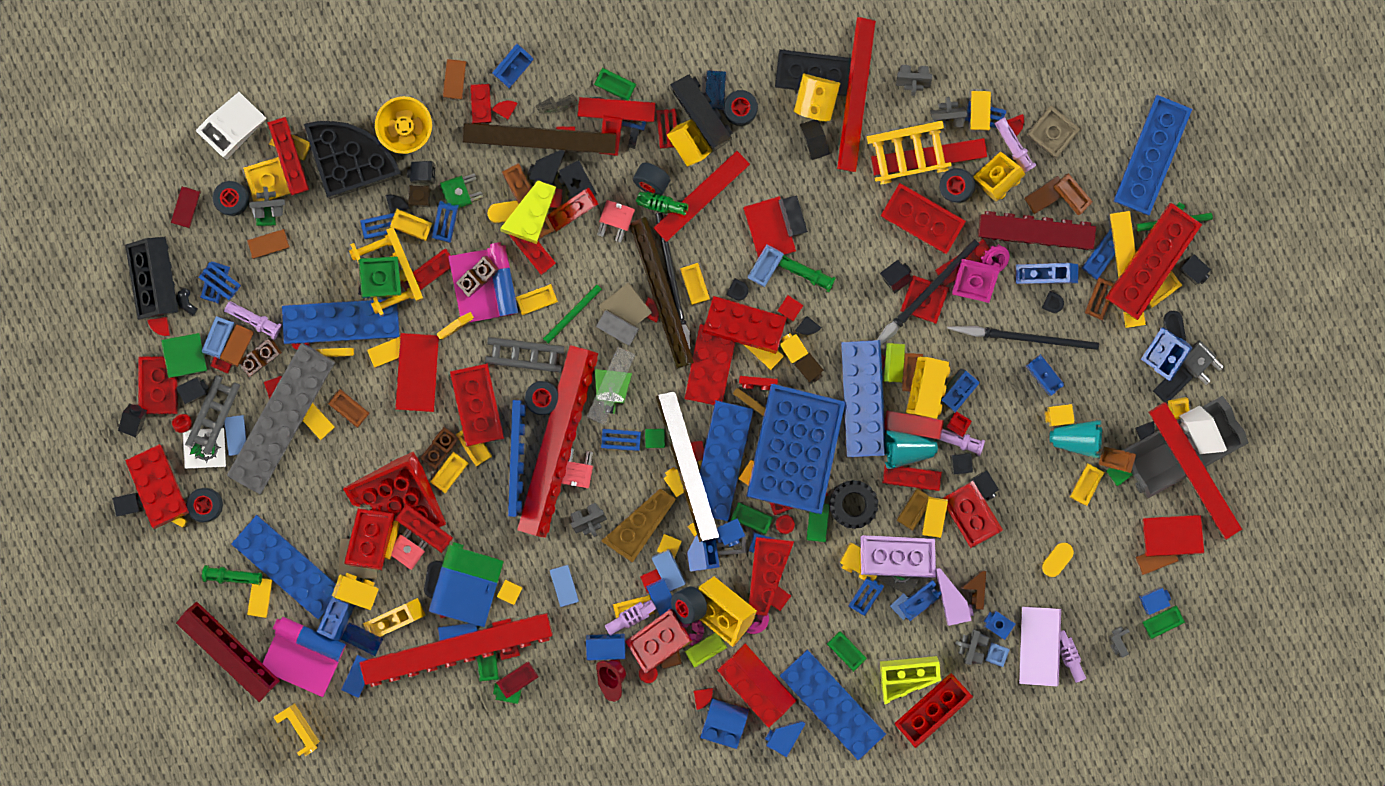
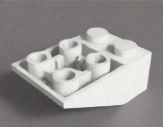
(231, 125)

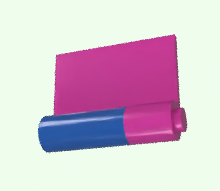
(496, 296)
(303, 656)

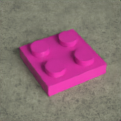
(975, 280)

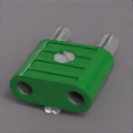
(456, 191)

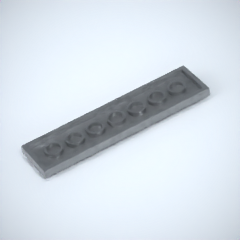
(281, 418)

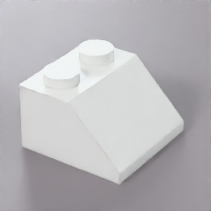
(1202, 431)

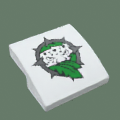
(196, 458)

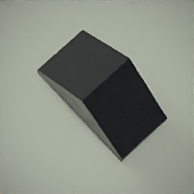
(815, 139)

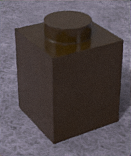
(419, 196)
(809, 368)

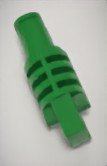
(661, 203)

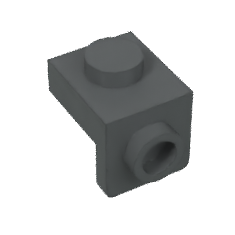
(1118, 646)

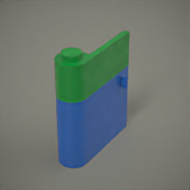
(466, 585)

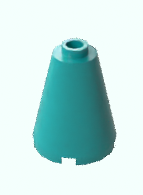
(1079, 438)
(907, 449)

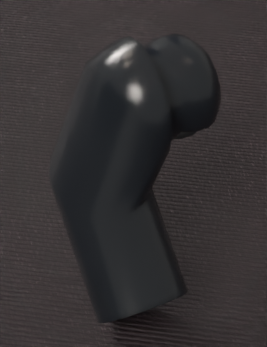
(183, 301)

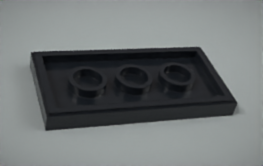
(794, 64)

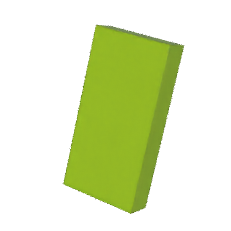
(894, 362)
(705, 649)

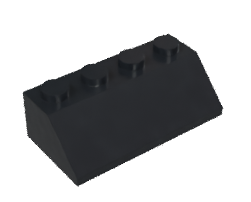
(700, 111)
(151, 278)

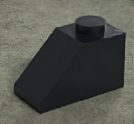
(546, 168)
(422, 172)

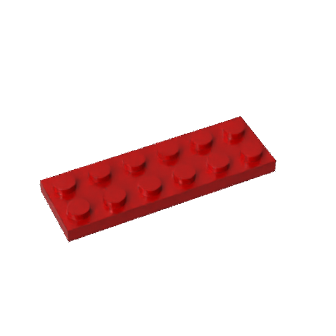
(1153, 261)

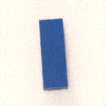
(1100, 257)

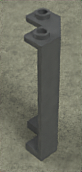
(1156, 465)

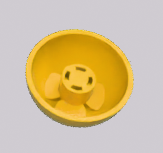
(395, 118)

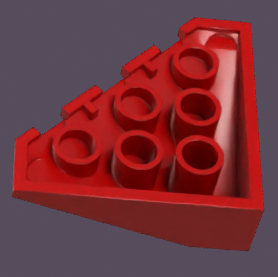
(394, 487)

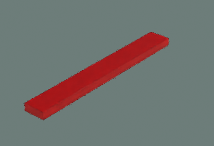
(856, 94)
(1195, 470)

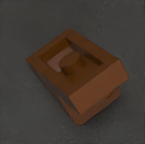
(977, 583)

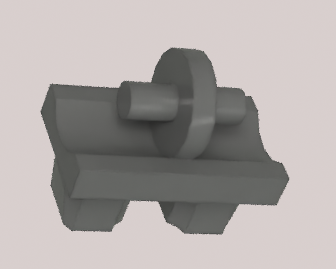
(914, 81)
(942, 114)
(258, 206)
(589, 523)
(976, 639)

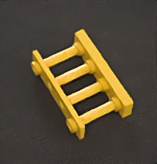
(915, 134)
(405, 274)

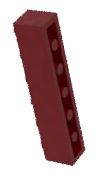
(1036, 231)
(227, 651)

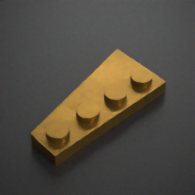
(637, 528)

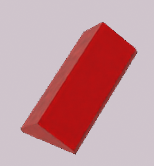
(933, 710)

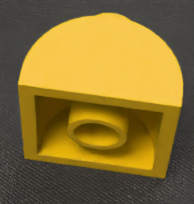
(816, 98)
(999, 176)

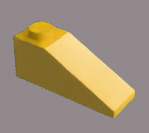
(395, 618)

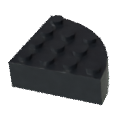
(349, 157)

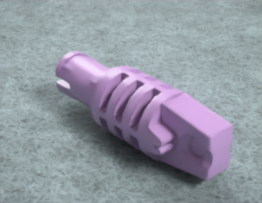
(631, 616)
(1071, 657)

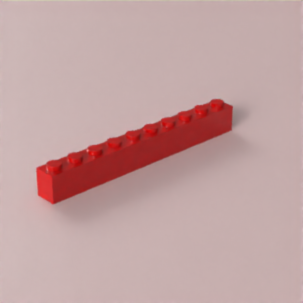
(558, 442)
(456, 648)

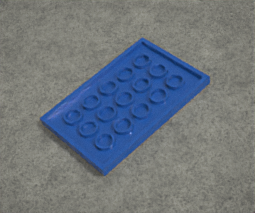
(795, 449)

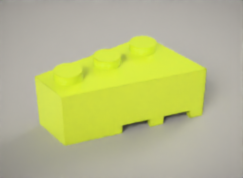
(531, 213)
(908, 675)

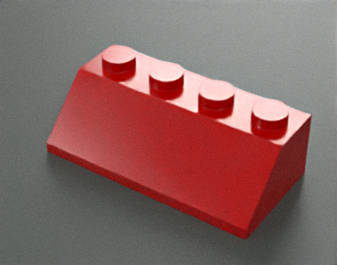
(756, 685)

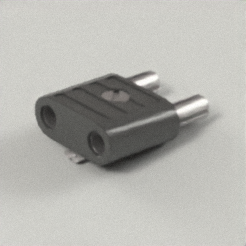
(1199, 359)

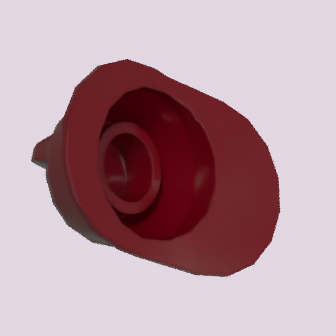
(610, 678)

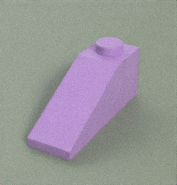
(954, 604)

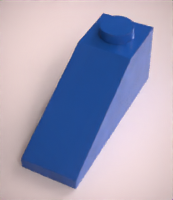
(1047, 273)

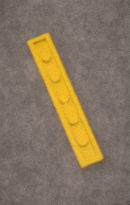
(1124, 252)

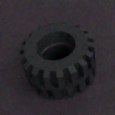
(869, 511)

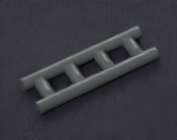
(516, 346)
(216, 426)

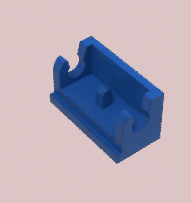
(513, 66)
(1045, 375)
(959, 389)
(920, 600)
(335, 618)
(605, 646)

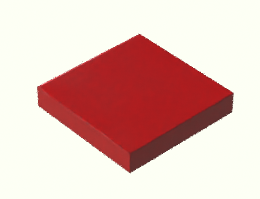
(932, 306)

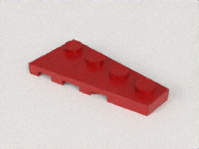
(768, 566)

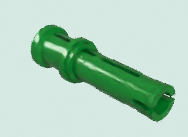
(816, 277)
(223, 575)

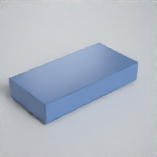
(765, 265)
(218, 337)
(235, 434)
(668, 569)
(564, 585)

